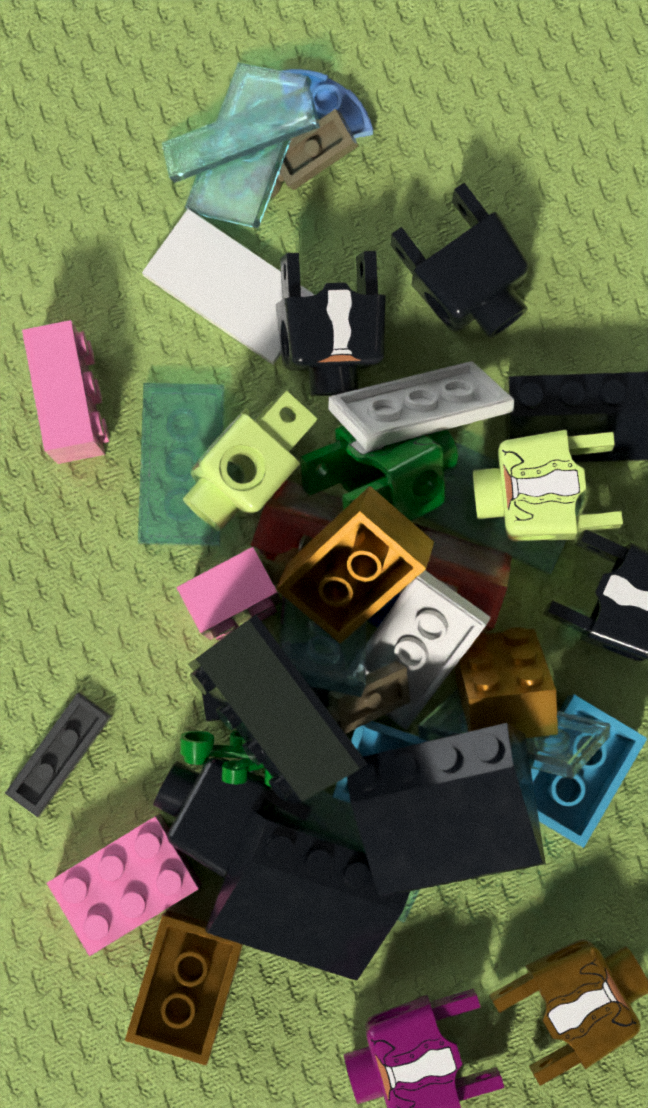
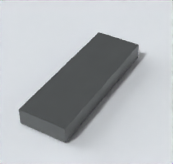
(58, 754)

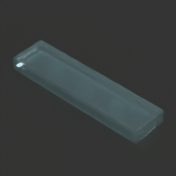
(241, 134)

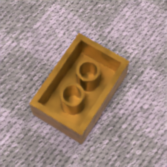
(355, 565)
(507, 682)
(184, 989)

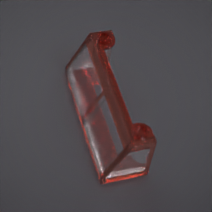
(474, 569)

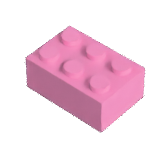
(65, 392)
(230, 595)
(124, 885)

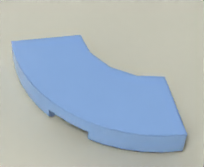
(331, 95)

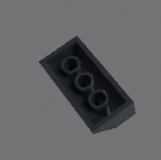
(583, 407)

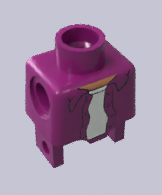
(412, 1060)

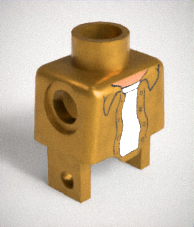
(584, 1003)

